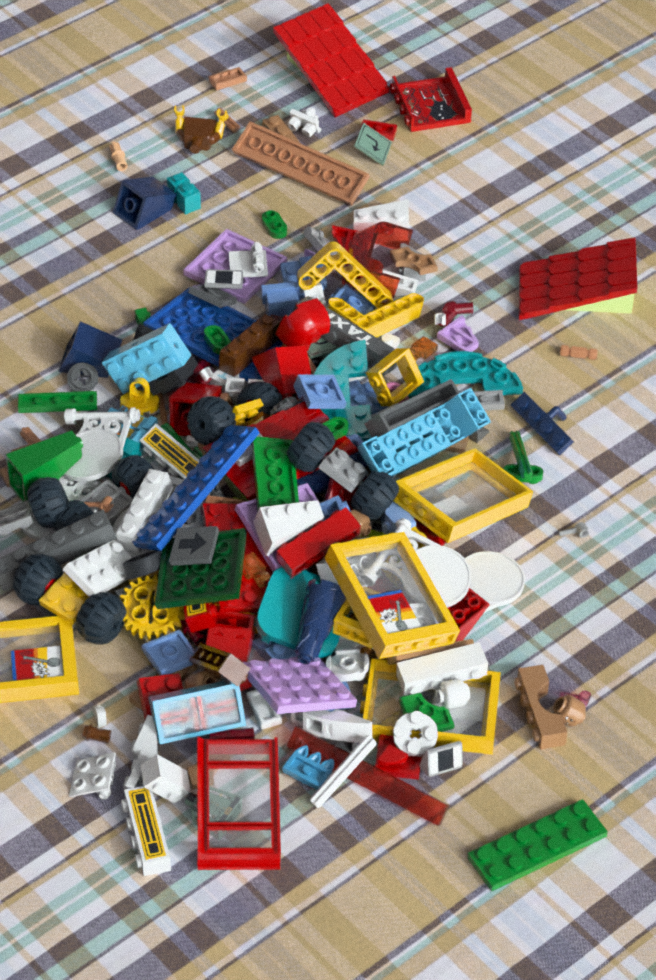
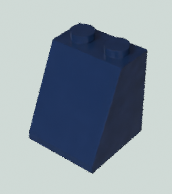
(143, 201)
(90, 347)

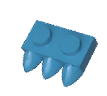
(308, 769)

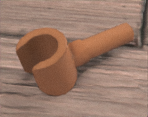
(104, 504)

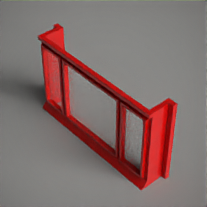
(238, 804)

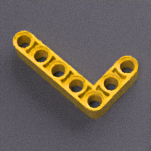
(350, 273)
(384, 318)

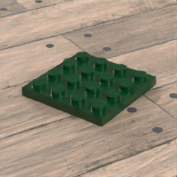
(203, 582)

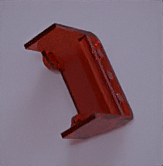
(362, 246)

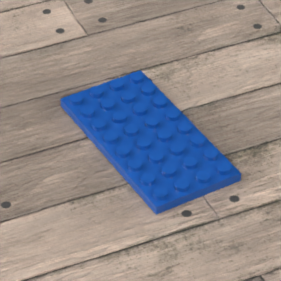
(192, 315)

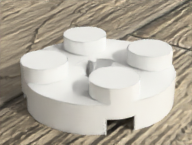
(355, 671)
(415, 721)

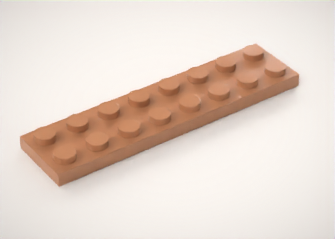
(301, 163)

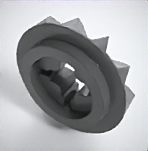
(87, 370)
(285, 404)

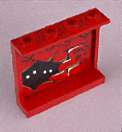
(432, 102)

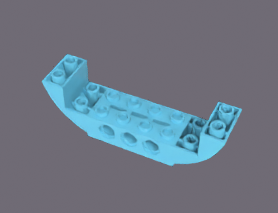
(425, 435)

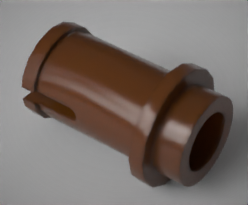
(96, 734)

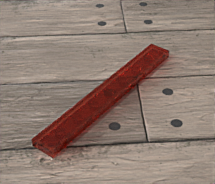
(374, 778)

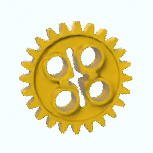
(136, 606)

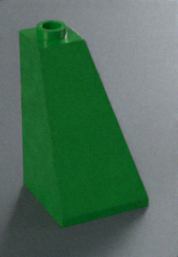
(41, 460)

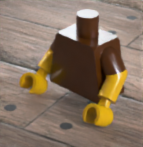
(199, 132)

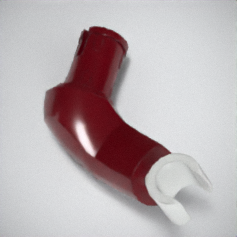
(451, 310)
(202, 373)

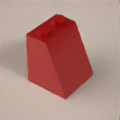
(282, 366)
(183, 399)

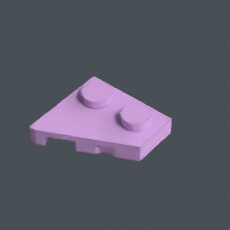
(458, 336)

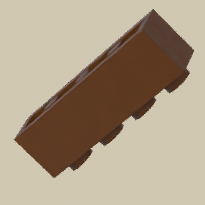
(250, 343)
(220, 664)

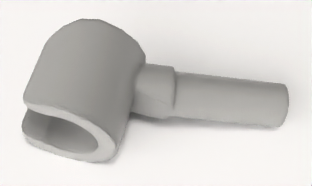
(579, 528)

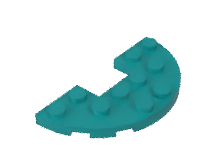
(347, 363)
(468, 368)

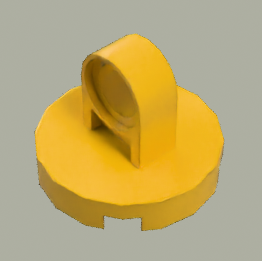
(140, 399)

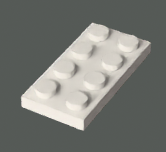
(99, 569)

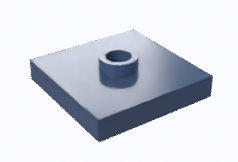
(169, 653)

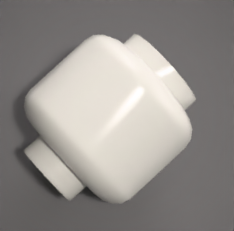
(453, 693)

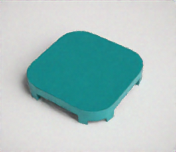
(282, 609)

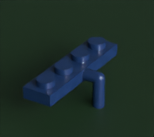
(543, 422)

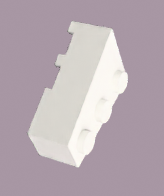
(394, 213)
(284, 522)

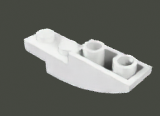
(334, 725)
(143, 749)

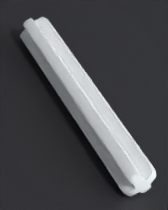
(343, 771)

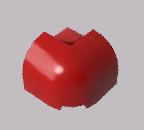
(304, 324)

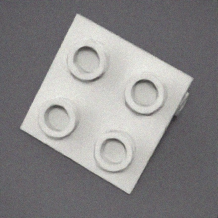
(252, 262)
(93, 775)

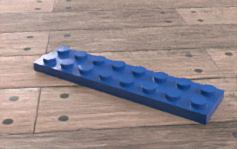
(195, 487)

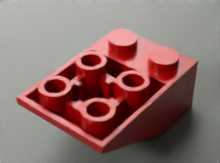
(468, 612)
(233, 634)

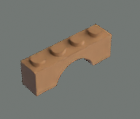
(547, 727)

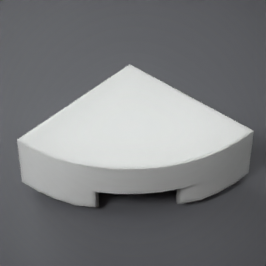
(100, 715)

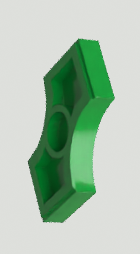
(439, 715)

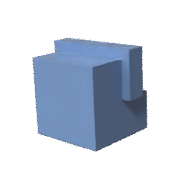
(280, 298)

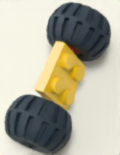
(213, 415)
(43, 583)

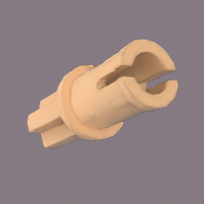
(118, 156)

